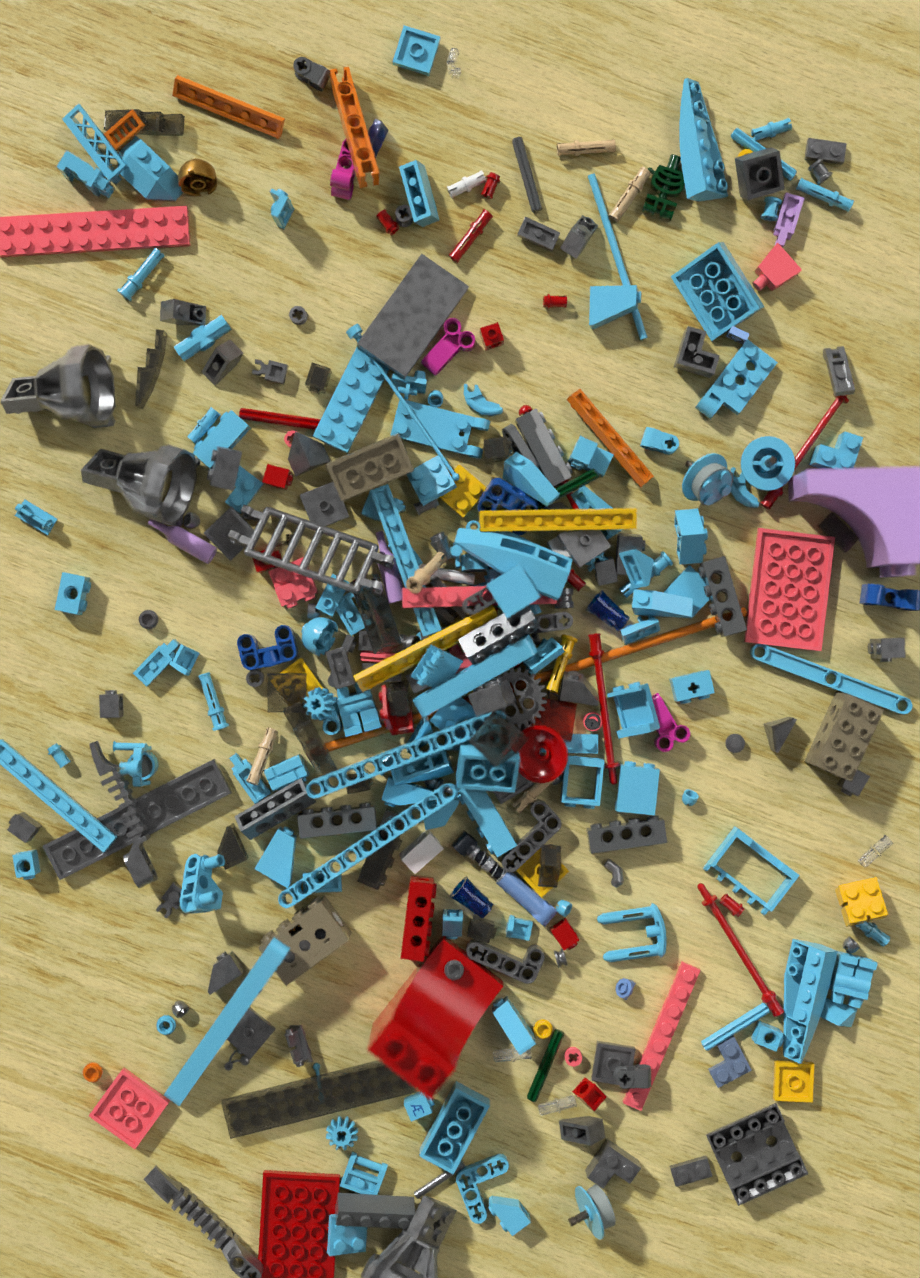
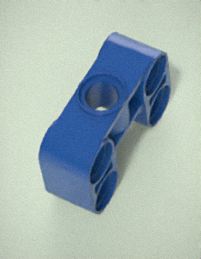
(510, 498)
(901, 599)
(271, 655)

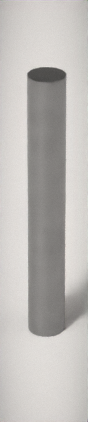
(437, 1181)

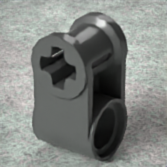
(313, 75)
(636, 1076)

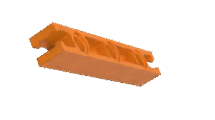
(354, 127)

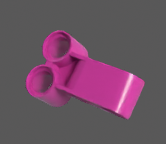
(343, 178)
(447, 347)
(667, 725)

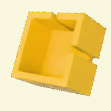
(863, 900)

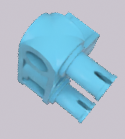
(199, 890)

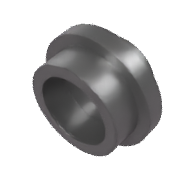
(148, 619)
(735, 743)
(454, 969)

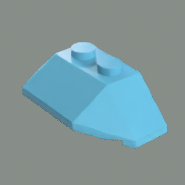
(149, 172)

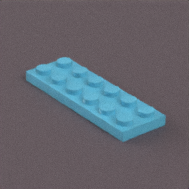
(350, 402)

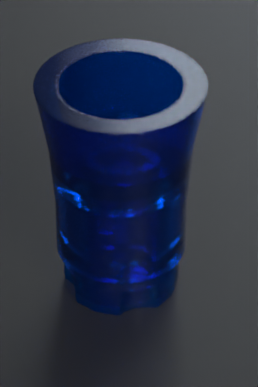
(607, 611)
(471, 897)

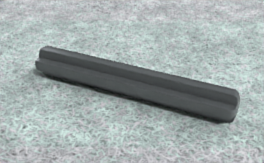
(526, 173)

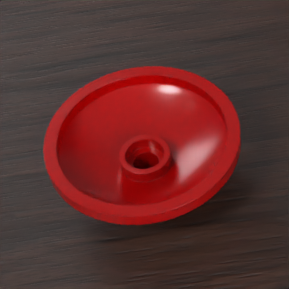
(536, 765)

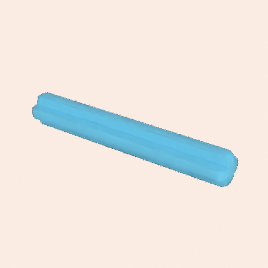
(749, 143)
(735, 1026)

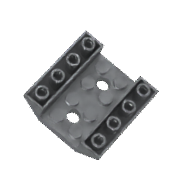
(761, 1165)

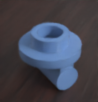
(624, 988)

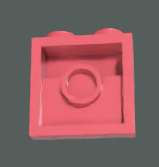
(292, 586)

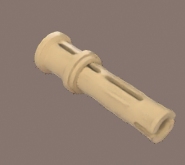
(423, 575)

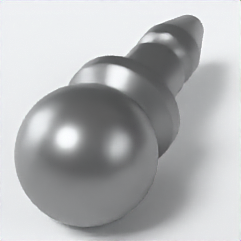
(436, 783)

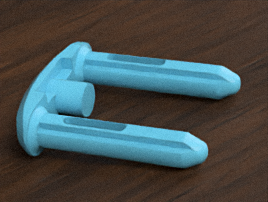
(658, 930)

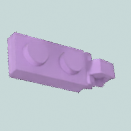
(787, 218)

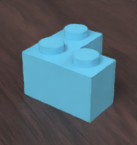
(589, 456)
(840, 457)
(690, 536)

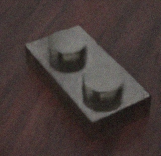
(834, 527)

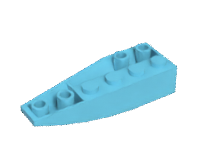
(698, 148)
(544, 567)
(805, 993)

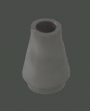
(441, 544)

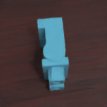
(94, 180)
(354, 703)
(851, 977)

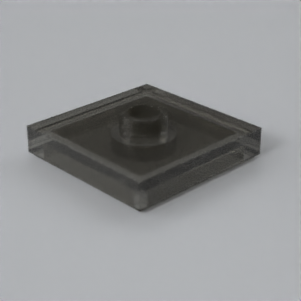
(285, 690)

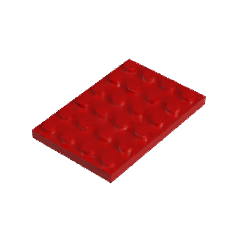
(296, 1224)

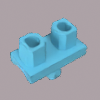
(410, 385)

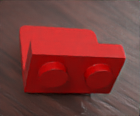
(395, 724)

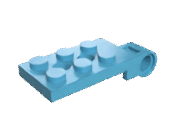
(725, 388)
(452, 714)

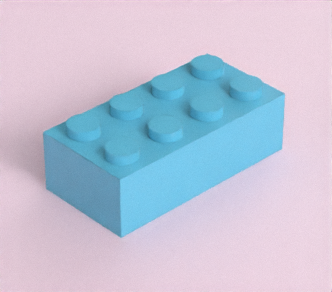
(454, 1127)

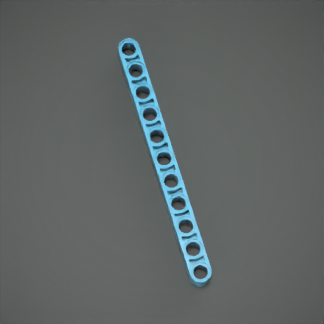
(395, 753)
(360, 850)
(227, 1021)

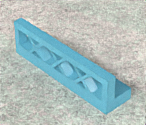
(91, 146)

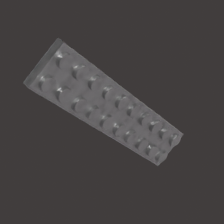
(158, 809)

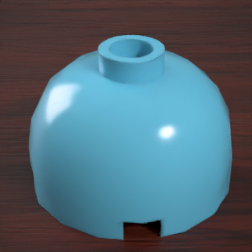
(318, 635)

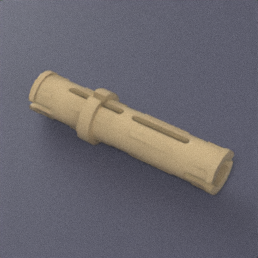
(585, 147)
(634, 187)
(265, 748)
(530, 795)

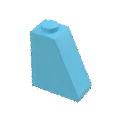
(611, 303)
(278, 857)
(513, 1025)

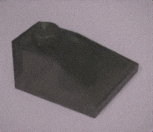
(498, 739)

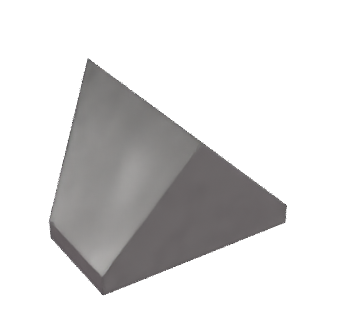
(306, 454)
(778, 731)

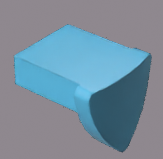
(184, 659)
(518, 928)

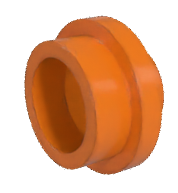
(92, 1072)

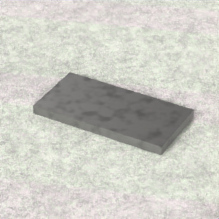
(412, 316)

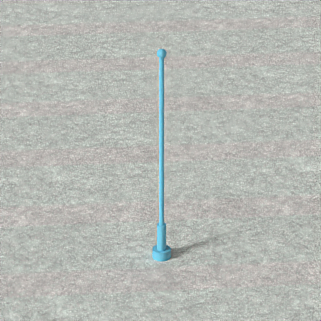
(355, 332)

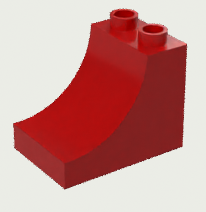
(432, 1018)

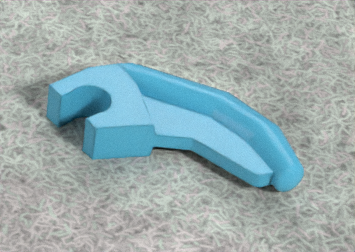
(479, 403)
(741, 493)

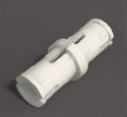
(466, 184)

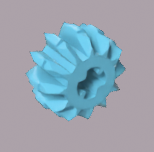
(313, 706)
(340, 1140)

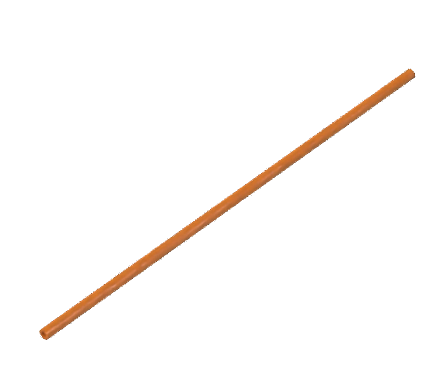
(545, 676)

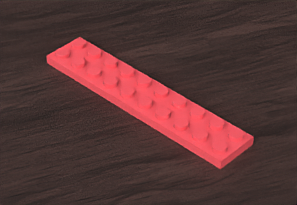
(94, 231)

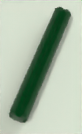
(573, 485)
(545, 1065)

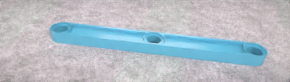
(843, 683)

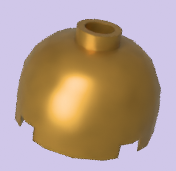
(197, 177)

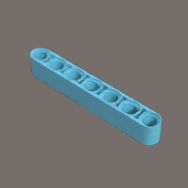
(474, 676)

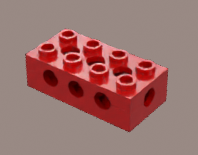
(414, 948)

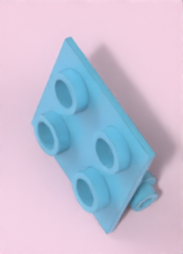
(435, 667)

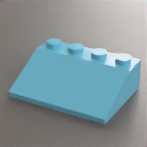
(717, 291)

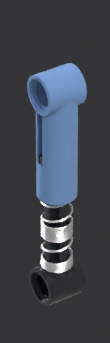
(508, 881)

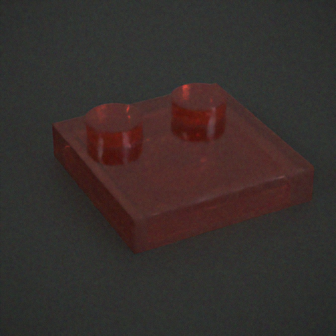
(558, 716)

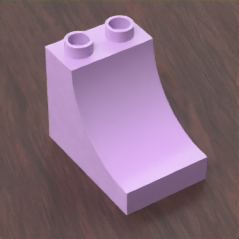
(878, 507)

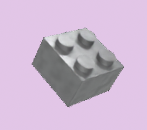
(759, 173)

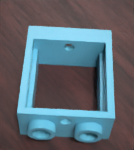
(587, 802)

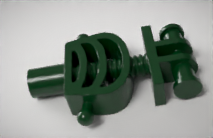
(665, 177)

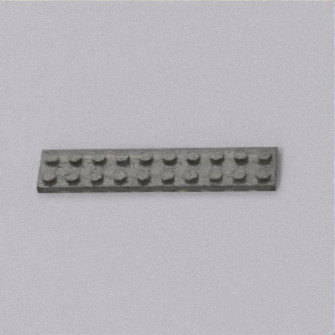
(312, 1098)

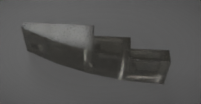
(155, 122)
(148, 375)
(310, 739)

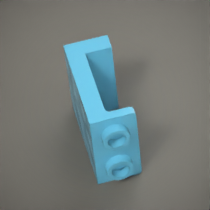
(635, 709)
(637, 788)

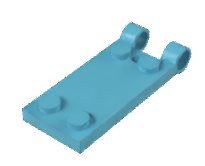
(441, 426)

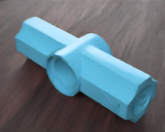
(202, 338)

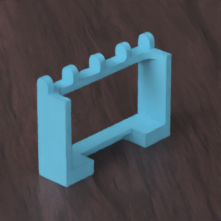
(780, 892)

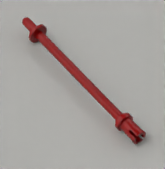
(773, 495)
(597, 653)
(768, 996)

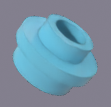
(166, 1030)

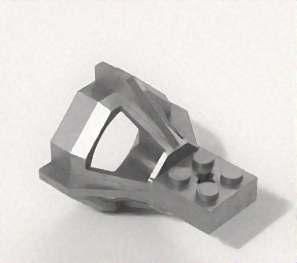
(60, 388)
(142, 480)
(416, 1246)

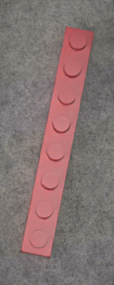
(452, 597)
(664, 1029)

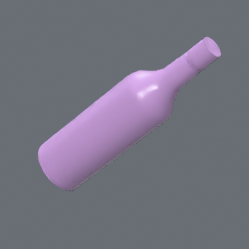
(186, 541)
(390, 578)

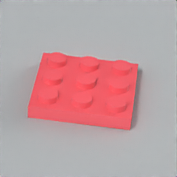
(129, 1108)

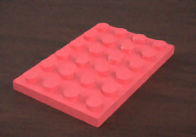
(789, 589)

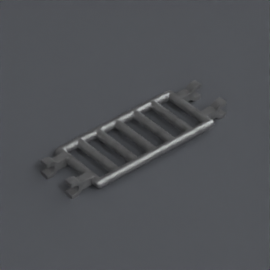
(262, 518)

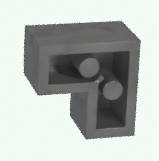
(692, 358)
(493, 697)
(612, 1160)

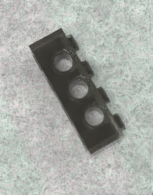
(377, 619)

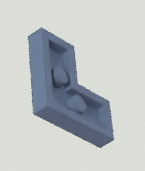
(733, 1064)

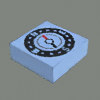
(737, 335)

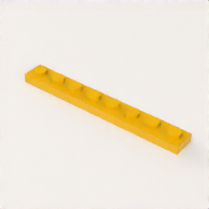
(558, 519)
(412, 655)

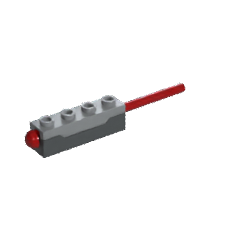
(543, 448)

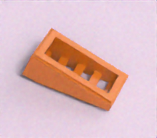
(118, 145)

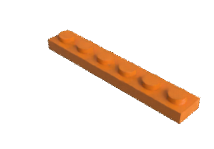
(228, 107)
(610, 437)

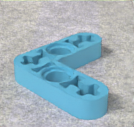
(474, 1178)

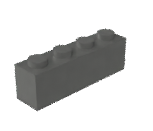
(374, 1210)

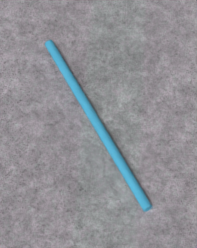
(615, 249)

